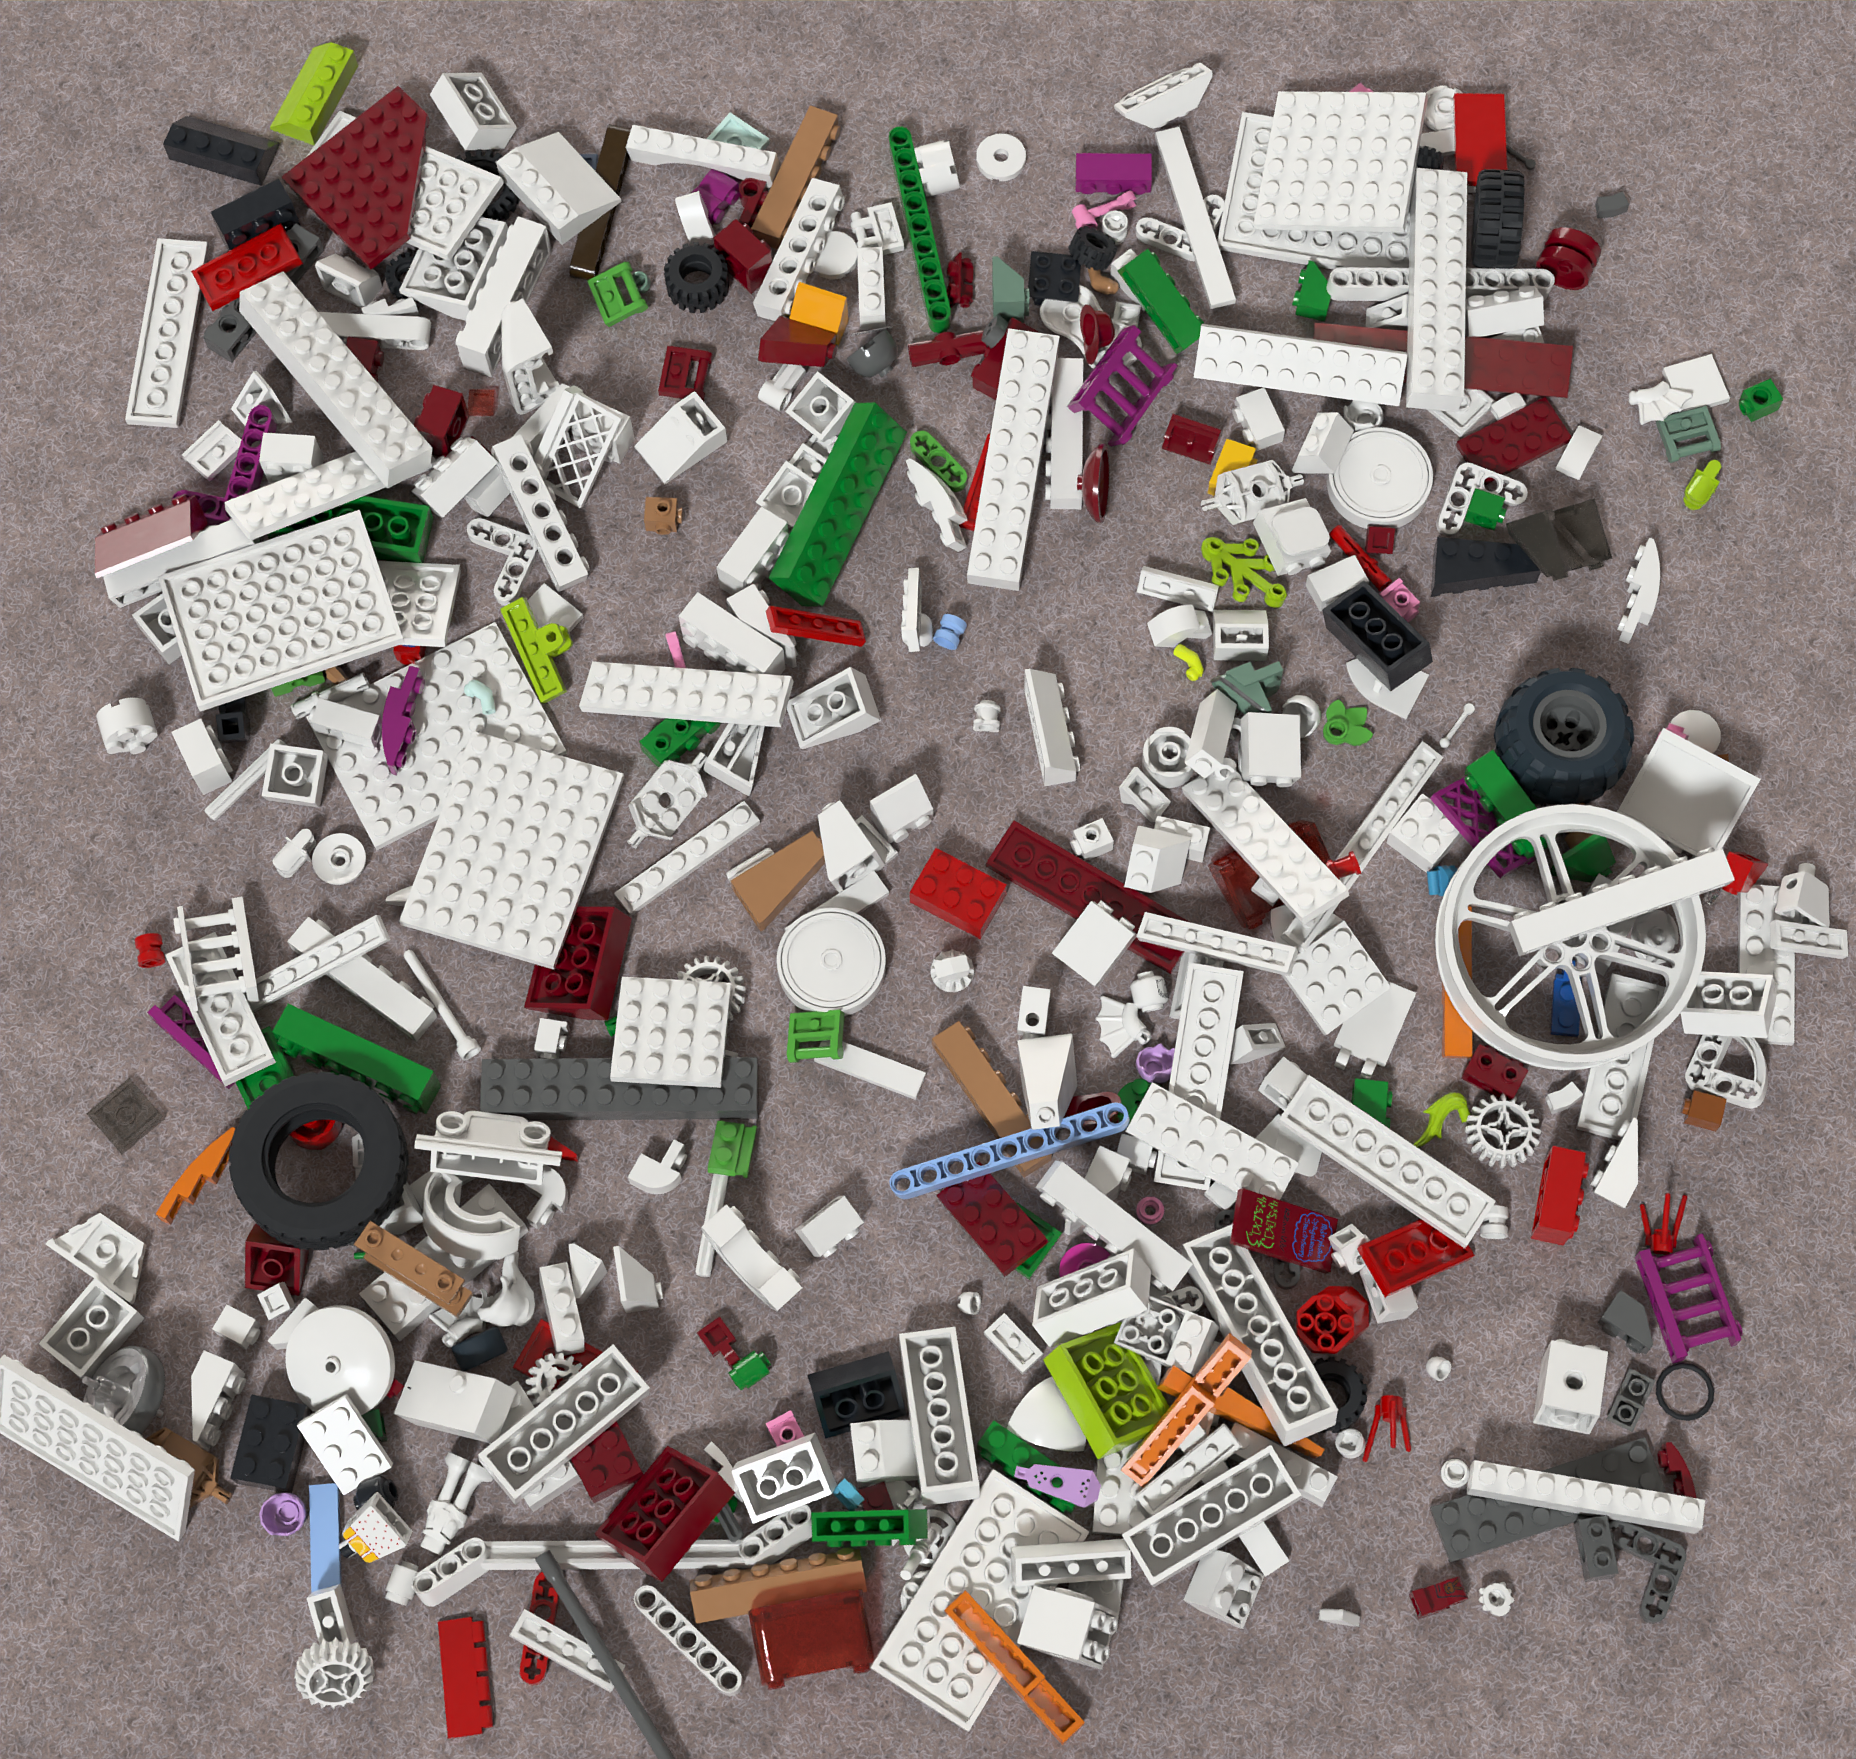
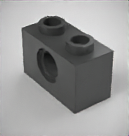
(1595, 1548)

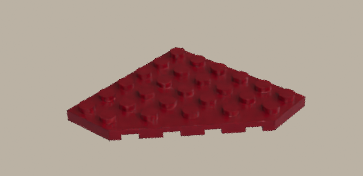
(368, 177)

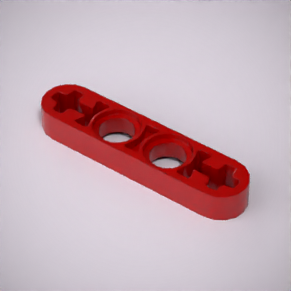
(527, 1662)

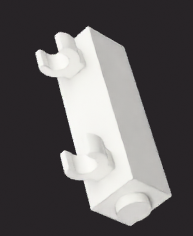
(1211, 735)

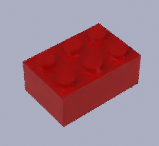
(958, 893)
(1559, 1195)

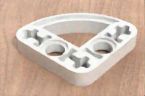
(1713, 1076)

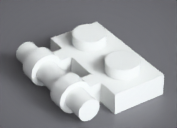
(884, 227)

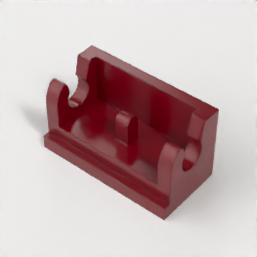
(1191, 439)

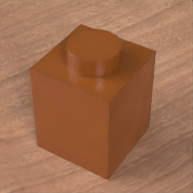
(1703, 1110)

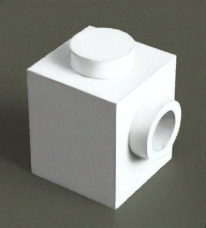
(1092, 840)

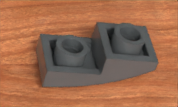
(1630, 1400)

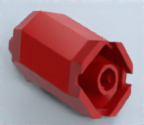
(1334, 1321)

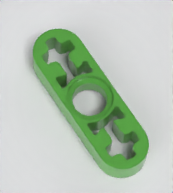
(937, 450)

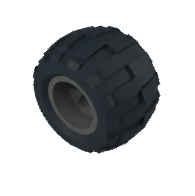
(1561, 771)

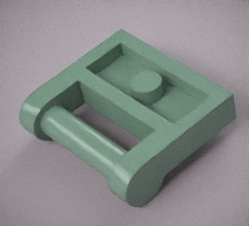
(1687, 426)

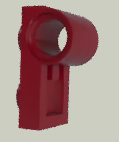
(753, 203)

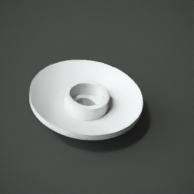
(334, 848)

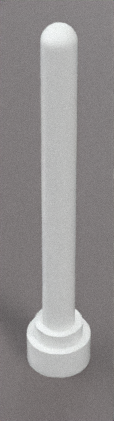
(466, 1045)

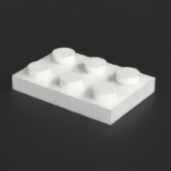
(345, 1444)

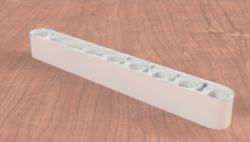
(1476, 279)

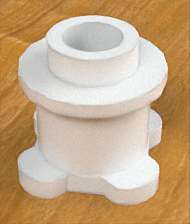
(987, 716)

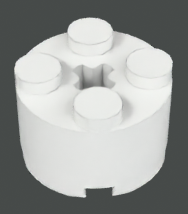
(937, 168)
(126, 726)
(1156, 766)

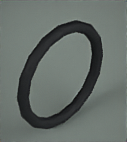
(1672, 1413)

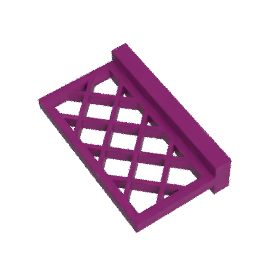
(1472, 833)

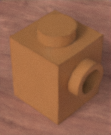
(662, 515)

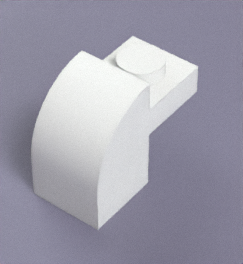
(1178, 624)
(656, 1176)
(551, 1194)

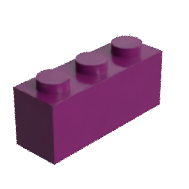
(1113, 173)

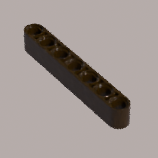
(593, 239)

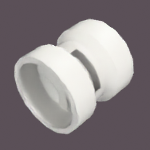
(1115, 226)
(1494, 1223)

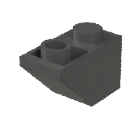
(1628, 1321)

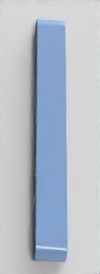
(995, 1150)

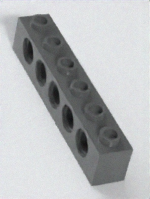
(232, 343)

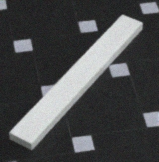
(1195, 218)

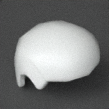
(1363, 415)
(1308, 711)

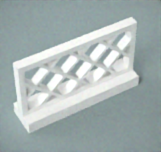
(558, 431)

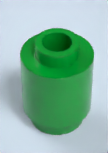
(750, 1370)

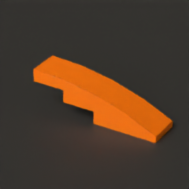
(204, 1168)

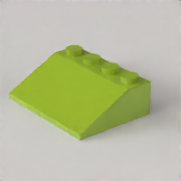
(1107, 1390)

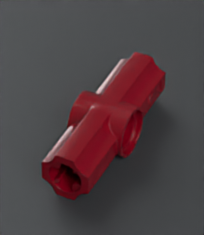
(946, 348)

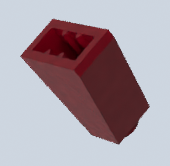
(797, 344)

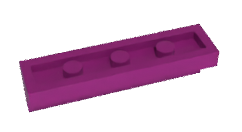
(180, 1035)

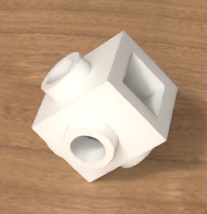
(1345, 1248)

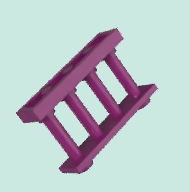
(1099, 381)
(1669, 1318)

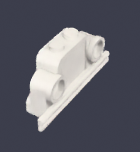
(490, 1147)

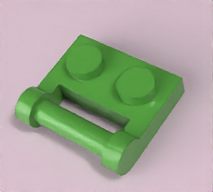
(609, 297)
(815, 1027)

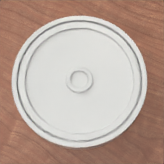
(1381, 479)
(831, 961)

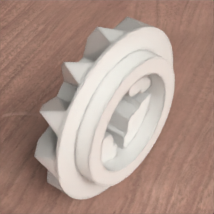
(956, 984)

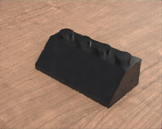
(220, 149)

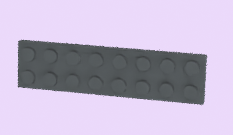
(1482, 1524)

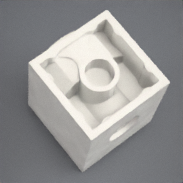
(1570, 1386)
(1068, 1626)

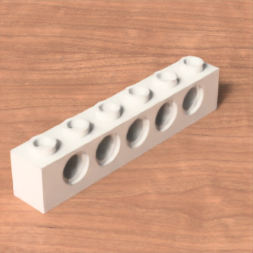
(818, 196)
(561, 574)

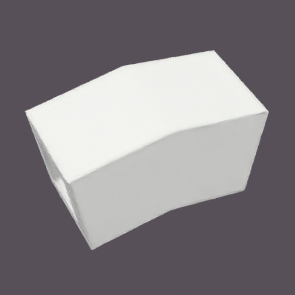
(1507, 405)
(952, 968)
(1563, 1098)

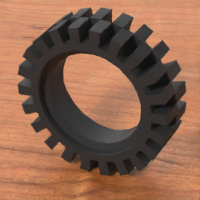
(507, 199)

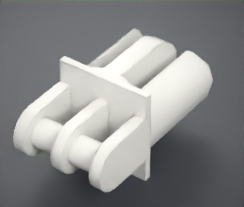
(294, 853)

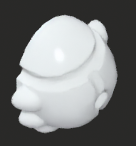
(1502, 1599)

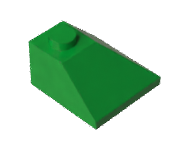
(1588, 859)

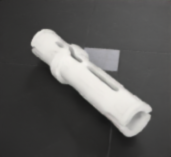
(334, 694)

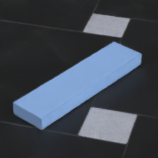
(324, 1536)

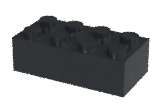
(1377, 635)

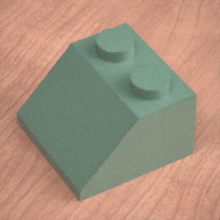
(1008, 291)

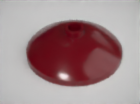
(1095, 483)

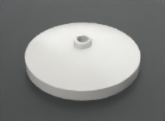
(337, 1355)

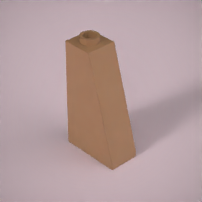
(778, 879)

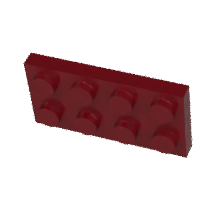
(1515, 439)
(993, 1221)

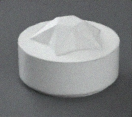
(1350, 1443)

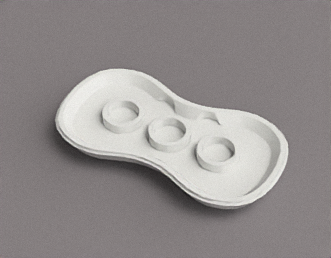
(1064, 319)

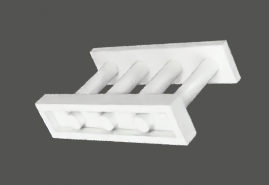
(241, 961)

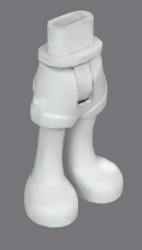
(447, 1518)

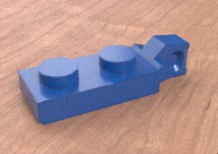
(1564, 1011)

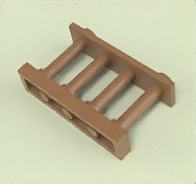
(414, 1269)

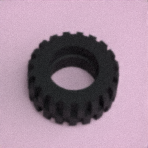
(1497, 219)

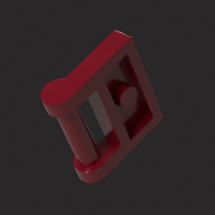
(677, 369)

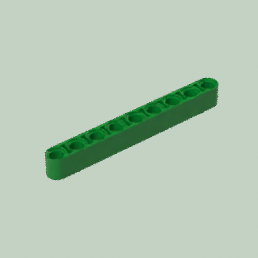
(919, 239)

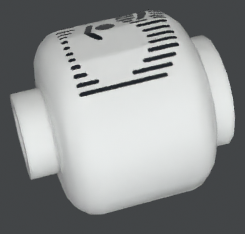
(1149, 992)

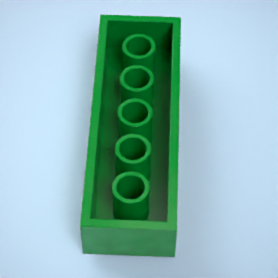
(395, 528)
(356, 1057)

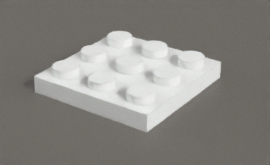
(1335, 978)

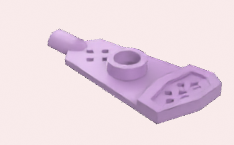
(1071, 1485)

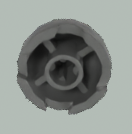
(875, 356)

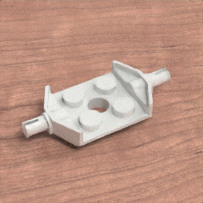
(1235, 493)
(685, 790)

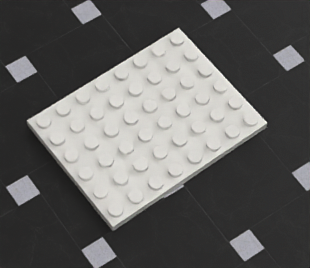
(1325, 248)
(280, 610)
(443, 721)
(512, 849)

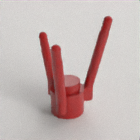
(1662, 1240)
(1392, 1411)

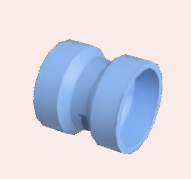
(949, 631)

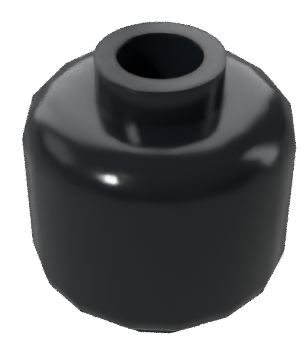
(379, 1484)

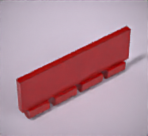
(460, 1677)

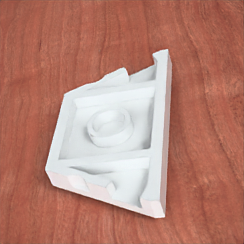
(104, 1253)

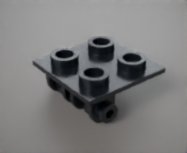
(1053, 277)

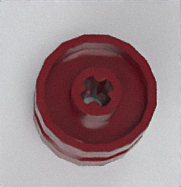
(1569, 257)

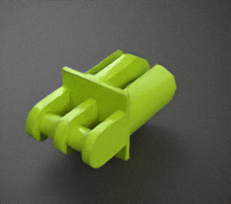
(1702, 486)

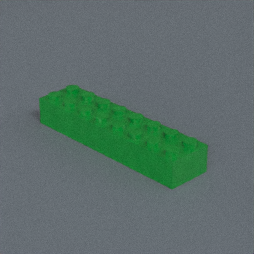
(838, 504)

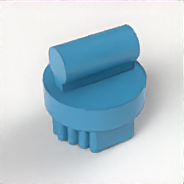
(1439, 879)

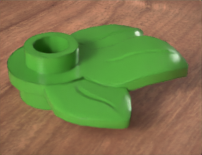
(1348, 722)

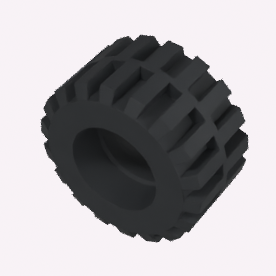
(698, 295)
(1353, 1385)

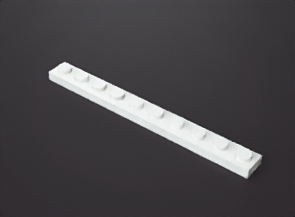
(1373, 832)

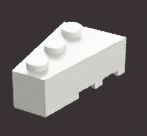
(736, 756)

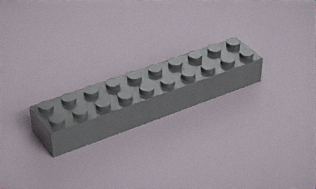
(585, 1092)

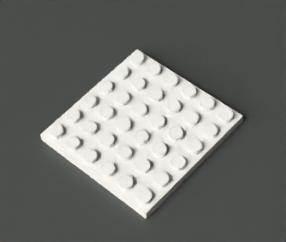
(1341, 161)

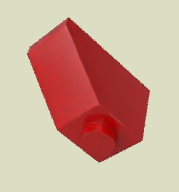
(1745, 871)

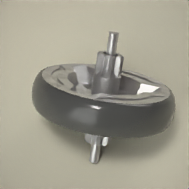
(128, 1387)

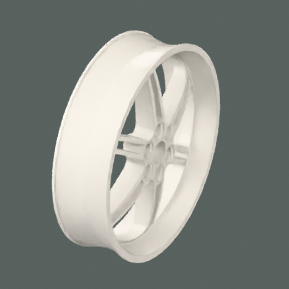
(1480, 1011)

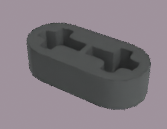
(994, 331)

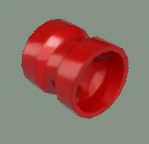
(149, 950)

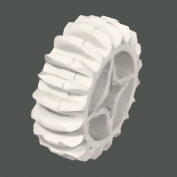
(718, 973)
(1513, 1131)
(335, 1666)

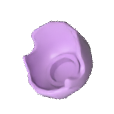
(1155, 1063)
(282, 1514)

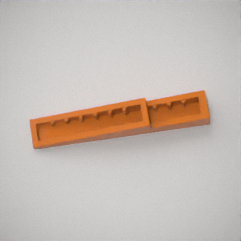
(1455, 1032)
(1237, 1409)
(1187, 1410)
(1014, 1667)

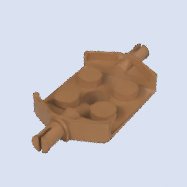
(205, 1465)

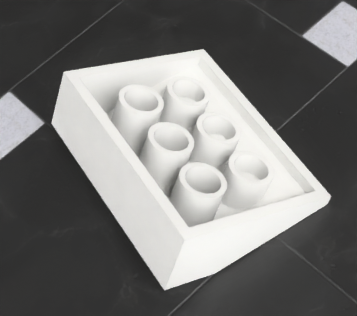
(557, 185)
(455, 283)

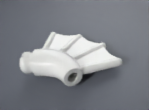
(1658, 402)
(1120, 1025)
(461, 1327)

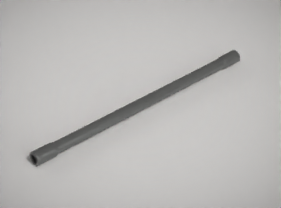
(555, 1576)

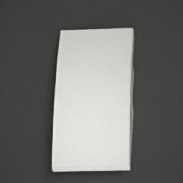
(795, 479)

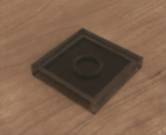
(125, 1116)

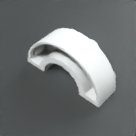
(461, 1232)
(748, 1260)

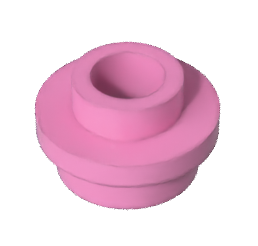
(1150, 1202)

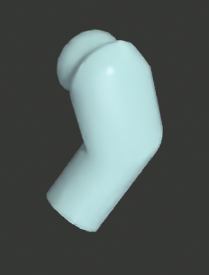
(485, 694)

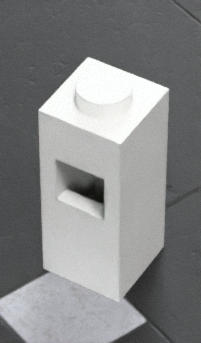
(346, 723)

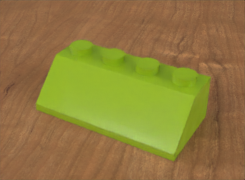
(316, 93)

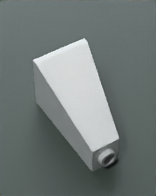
(1047, 1078)

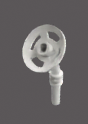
(919, 1552)

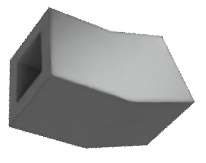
(1611, 205)

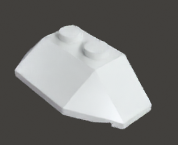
(1166, 97)

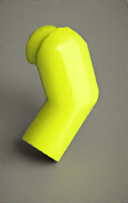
(1195, 666)

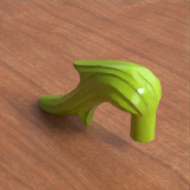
(1438, 1112)

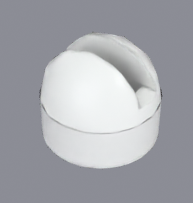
(970, 1302)
(1438, 1368)

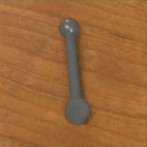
(1529, 163)

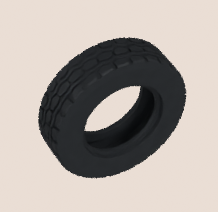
(283, 1111)

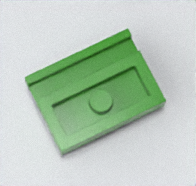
(732, 1149)

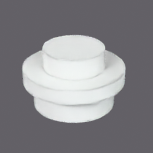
(1454, 1473)

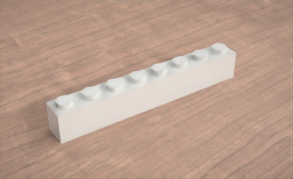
(1620, 902)
(1585, 1497)

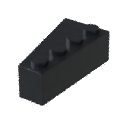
(1479, 565)

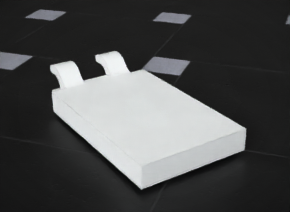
(1374, 1030)

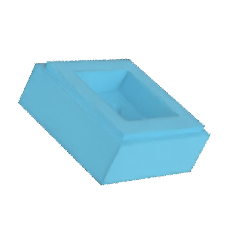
(848, 1495)

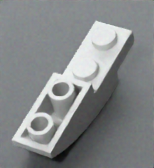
(938, 497)
(1644, 589)

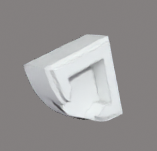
(1339, 1616)

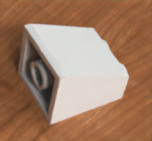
(845, 847)

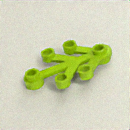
(1241, 568)

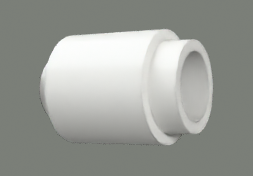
(400, 1583)

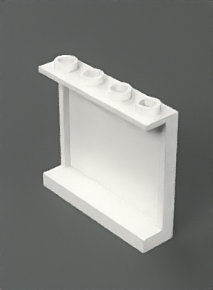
(1688, 795)

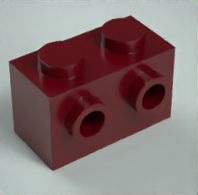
(1494, 1072)

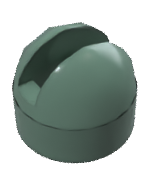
(642, 278)

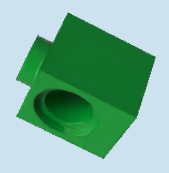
(1765, 392)
(1485, 509)

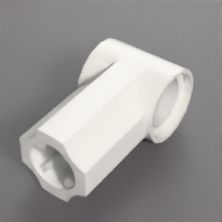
(779, 389)

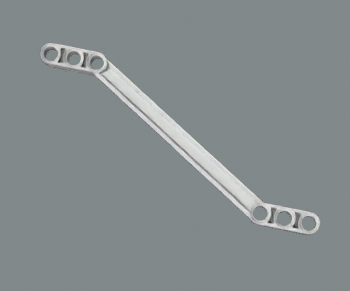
(599, 1555)

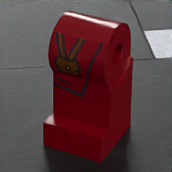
(1438, 1597)

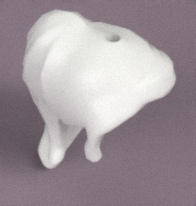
(514, 1302)

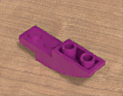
(397, 728)

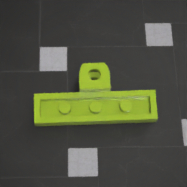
(538, 647)

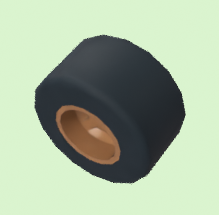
(479, 1349)

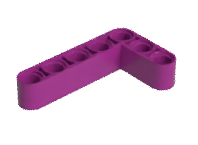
(239, 478)

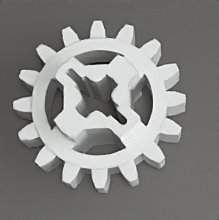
(550, 1375)

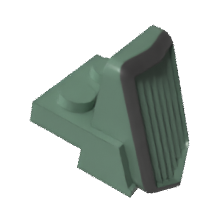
(1250, 687)

